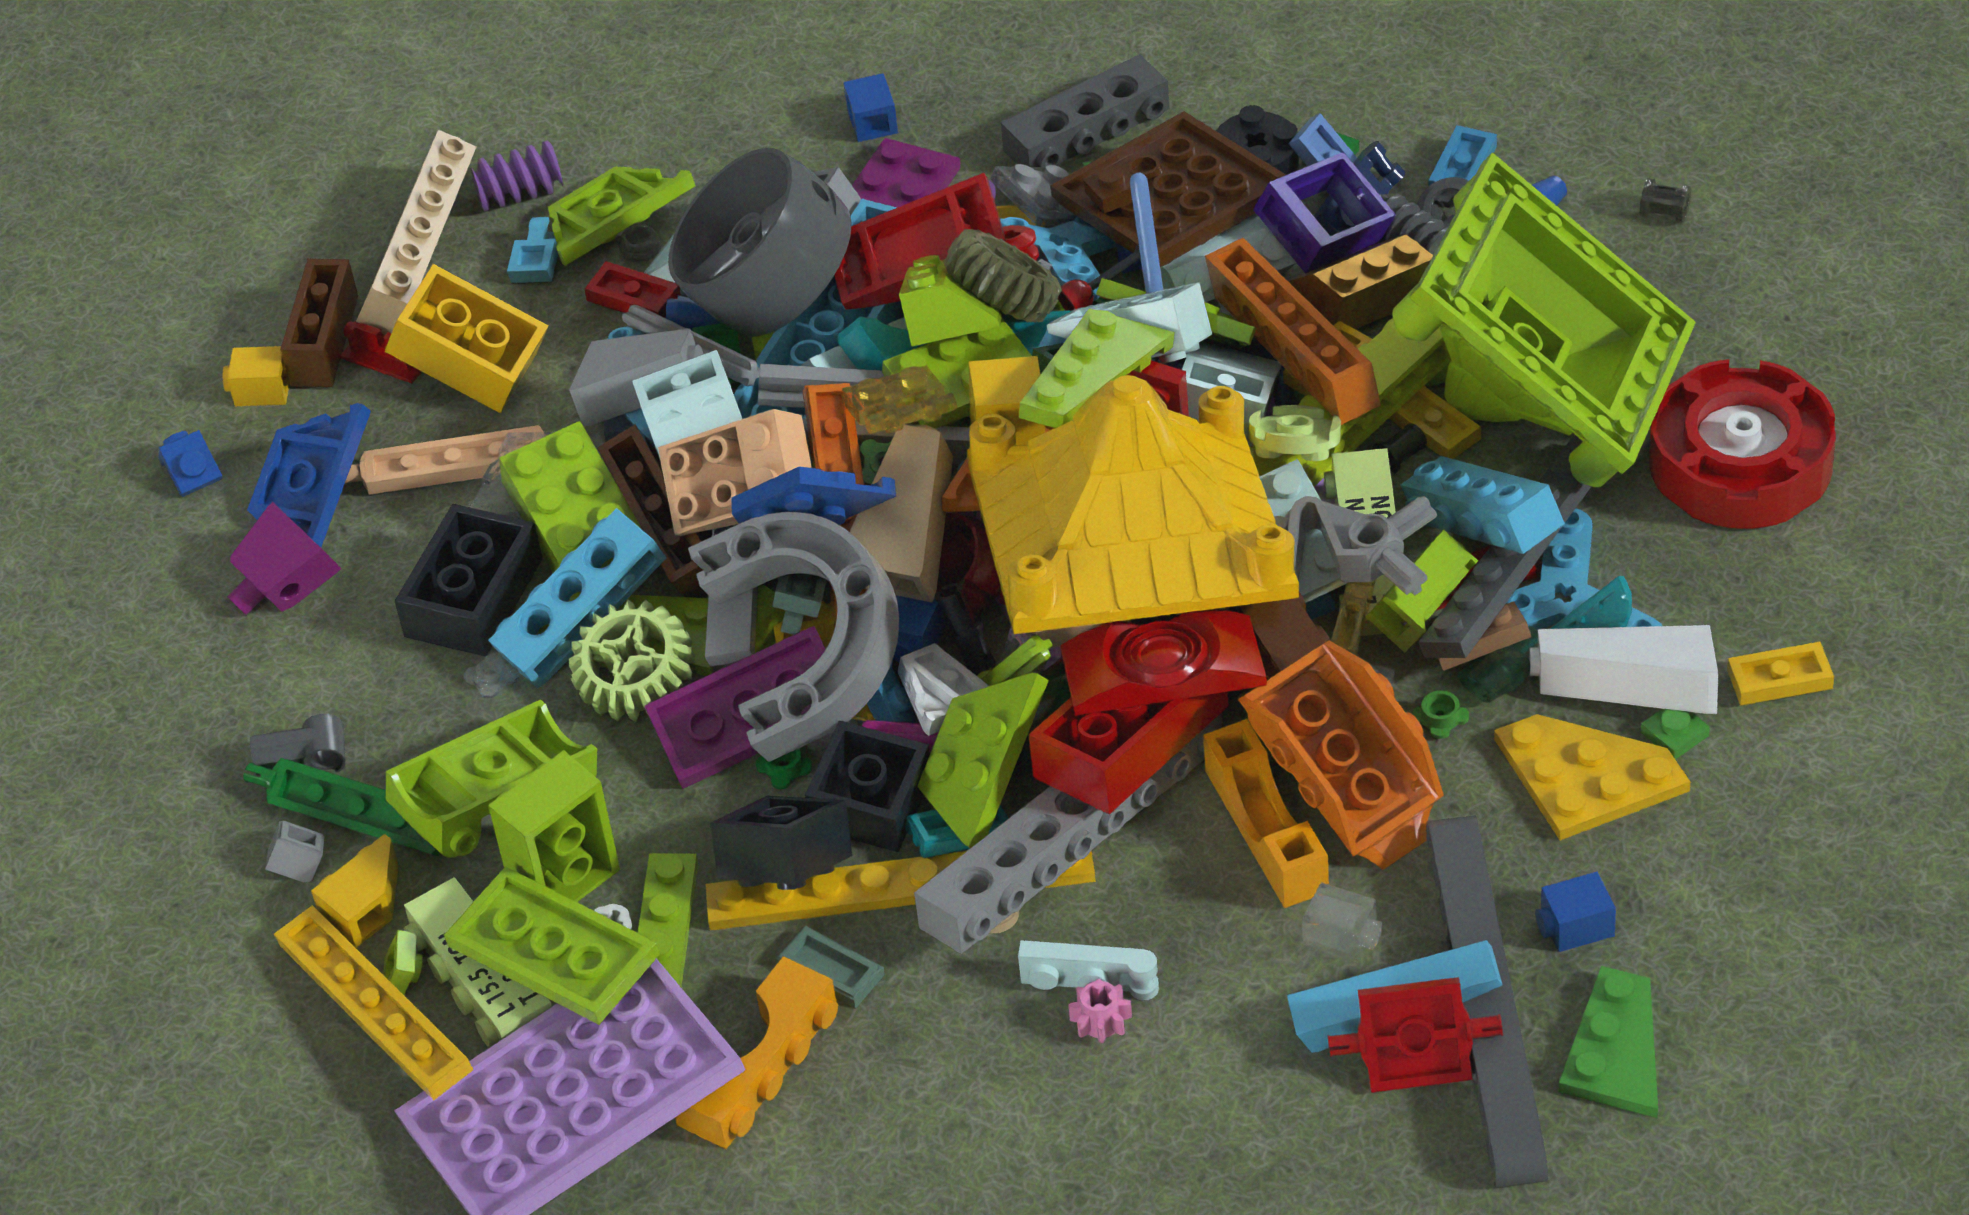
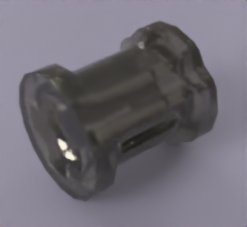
(1665, 200)

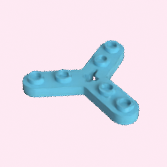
(1068, 248)
(1565, 571)

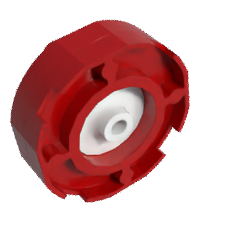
(1742, 444)

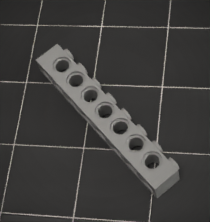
(1031, 854)

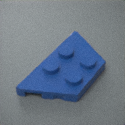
(310, 469)
(812, 492)

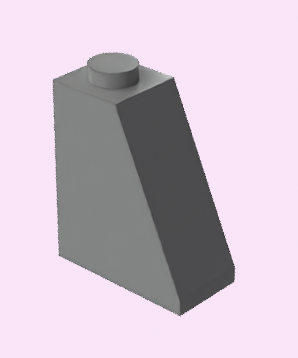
(606, 374)

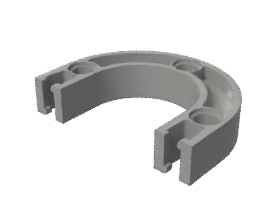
(863, 633)

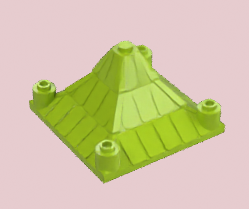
(1545, 323)

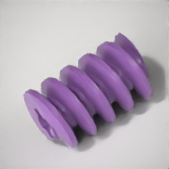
(516, 175)

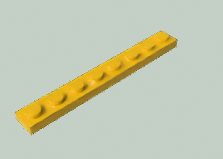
(843, 891)

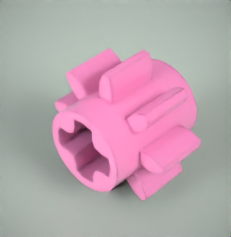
(1100, 1010)

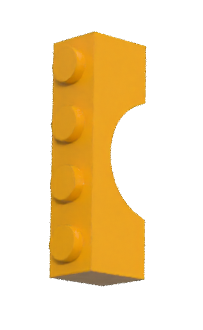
(1283, 848)
(794, 1007)

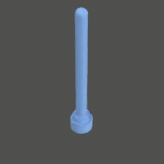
(1147, 240)

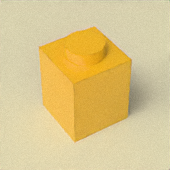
(256, 376)

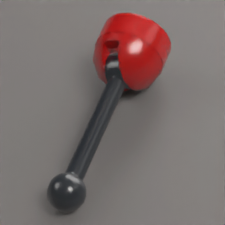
(1079, 293)

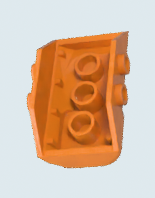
(1349, 750)

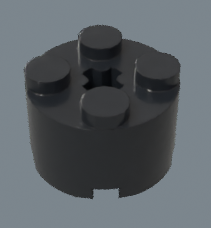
(1264, 136)

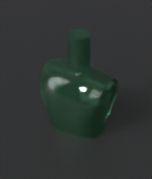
(1499, 670)

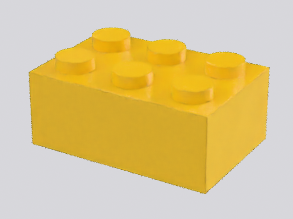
(466, 338)

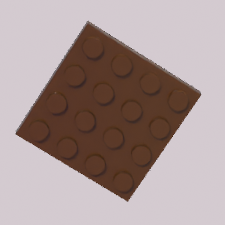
(1195, 186)

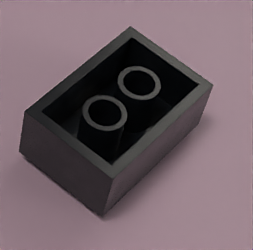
(468, 579)

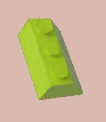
(941, 307)

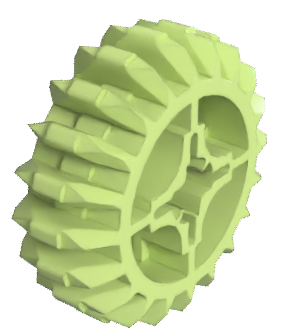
(623, 647)

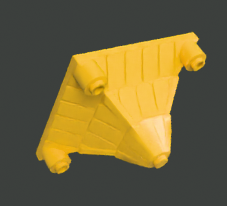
(1128, 512)

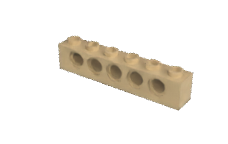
(417, 231)

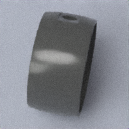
(759, 242)

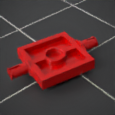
(1415, 1034)

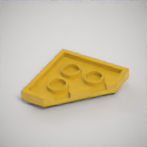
(1587, 774)

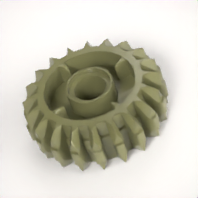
(1002, 275)

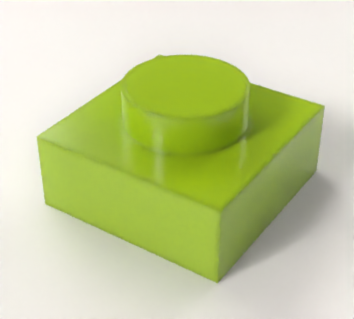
(402, 962)

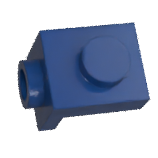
(189, 462)

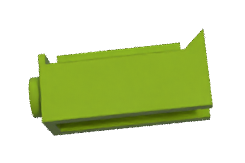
(1403, 615)

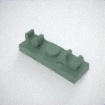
(800, 596)

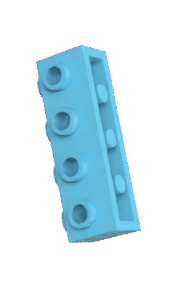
(1485, 503)

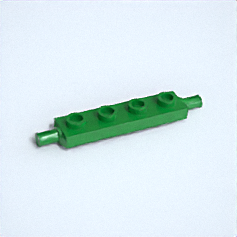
(335, 801)

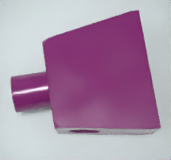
(278, 563)

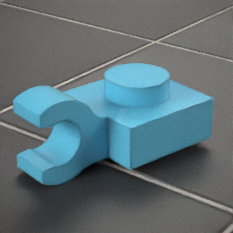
(536, 257)

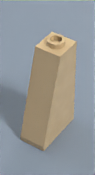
(909, 528)

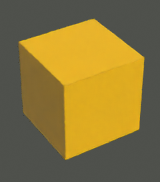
(999, 387)

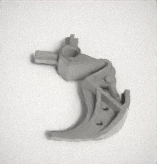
(1361, 543)

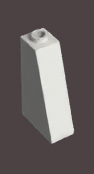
(1630, 666)

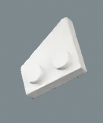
(931, 683)

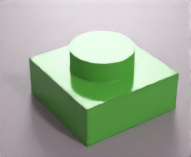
(1675, 730)

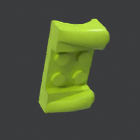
(452, 785)

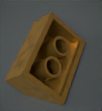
(1366, 282)

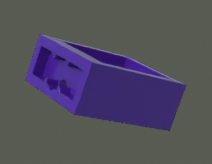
(1299, 230)

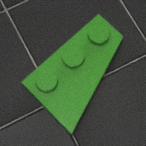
(1615, 1046)

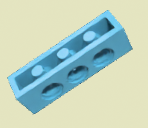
(542, 655)

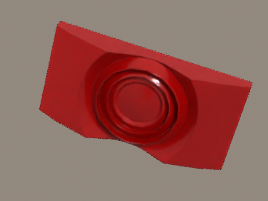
(889, 243)
(1161, 660)

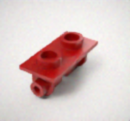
(367, 349)

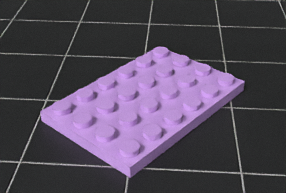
(569, 1096)

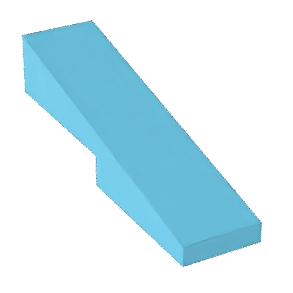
(1336, 1008)

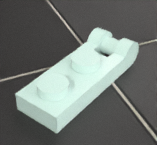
(1076, 965)

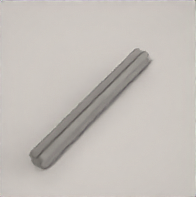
(735, 365)

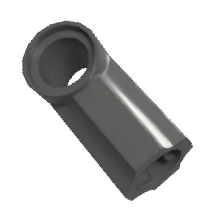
(316, 744)

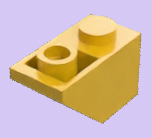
(361, 893)

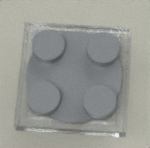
(1031, 192)

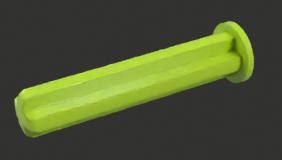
(1020, 662)

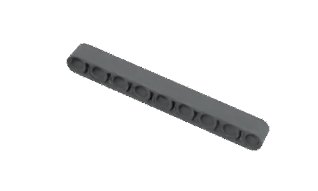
(1499, 1061)

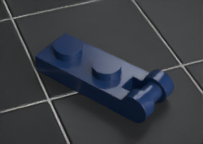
(1332, 216)

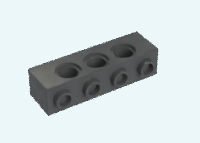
(1086, 114)

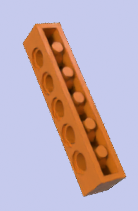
(1293, 331)

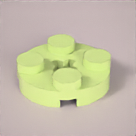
(1294, 431)

